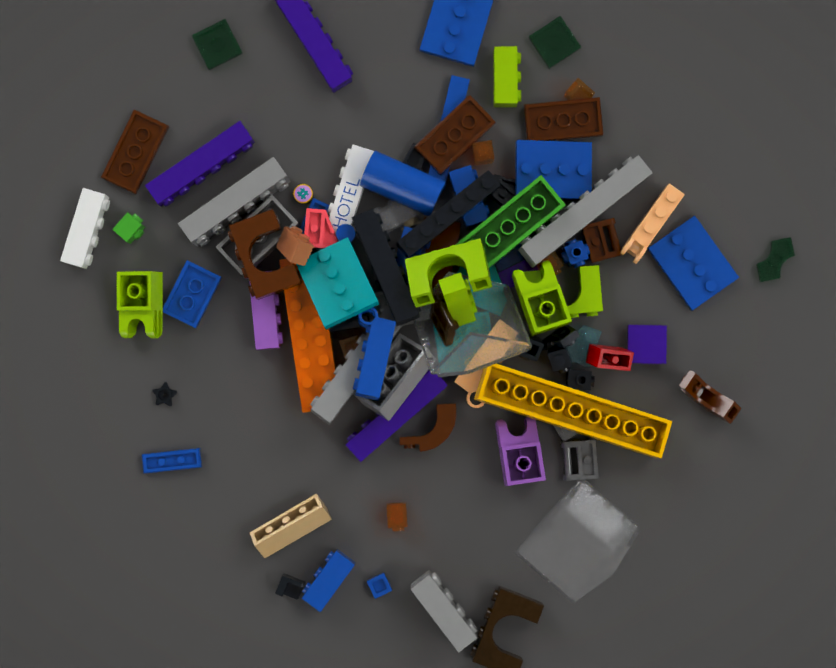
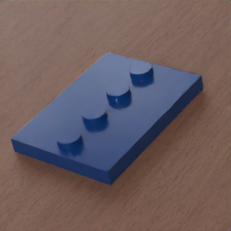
(456, 29)
(561, 163)
(693, 263)

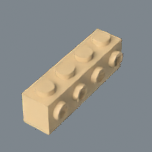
(290, 526)

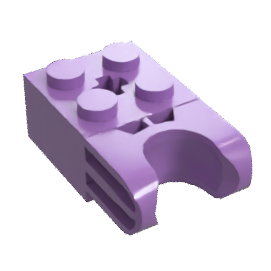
(522, 447)

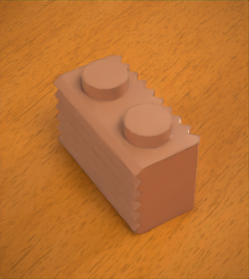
(295, 245)

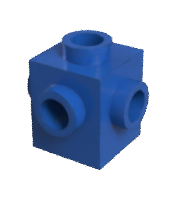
(568, 256)

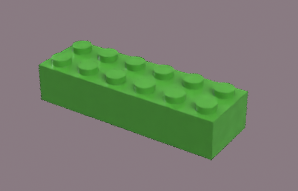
(516, 220)

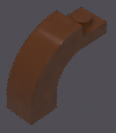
(709, 398)
(444, 425)

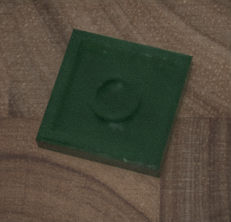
(555, 42)
(217, 44)

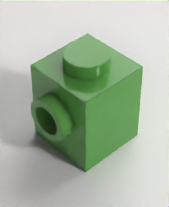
(130, 227)

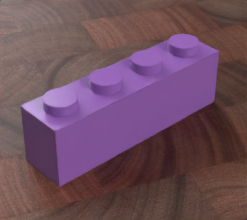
(266, 322)

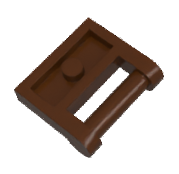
(596, 241)

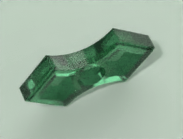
(779, 253)

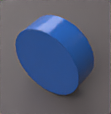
(345, 231)

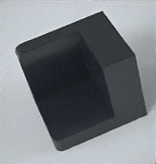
(290, 586)

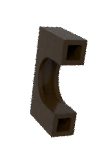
(504, 604)

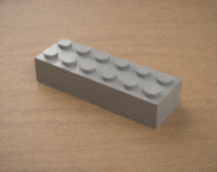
(234, 202)

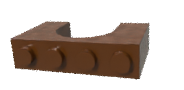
(245, 235)

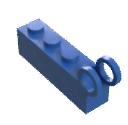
(375, 357)

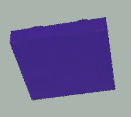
(647, 343)

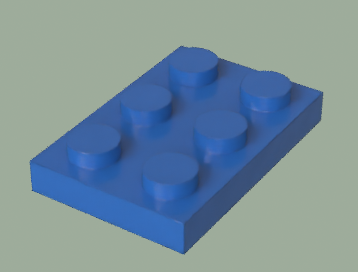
(191, 294)

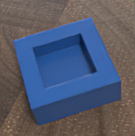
(379, 585)

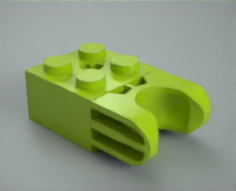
(536, 295)
(140, 300)

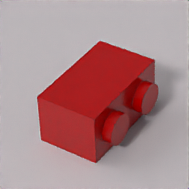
(609, 357)

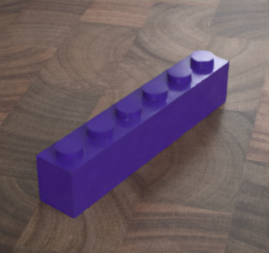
(316, 43)
(200, 164)
(380, 429)

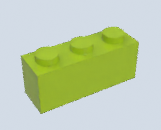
(506, 76)
(459, 298)

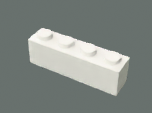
(85, 228)

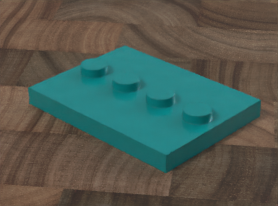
(337, 283)

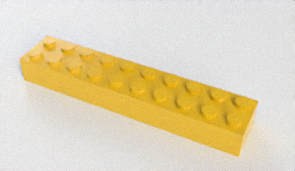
(573, 410)

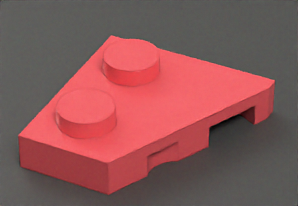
(319, 228)

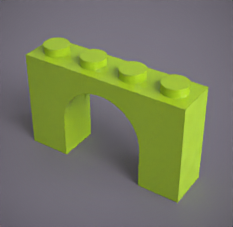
(423, 268)
(589, 296)

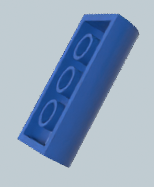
(402, 183)

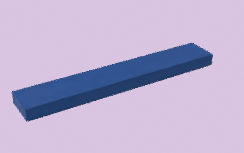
(456, 94)

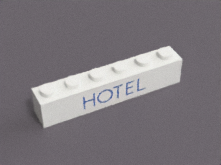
(349, 191)

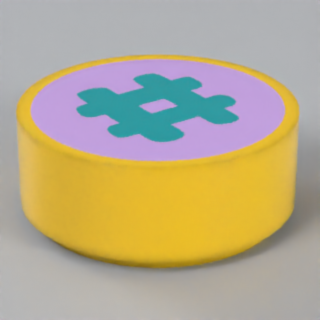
(303, 194)

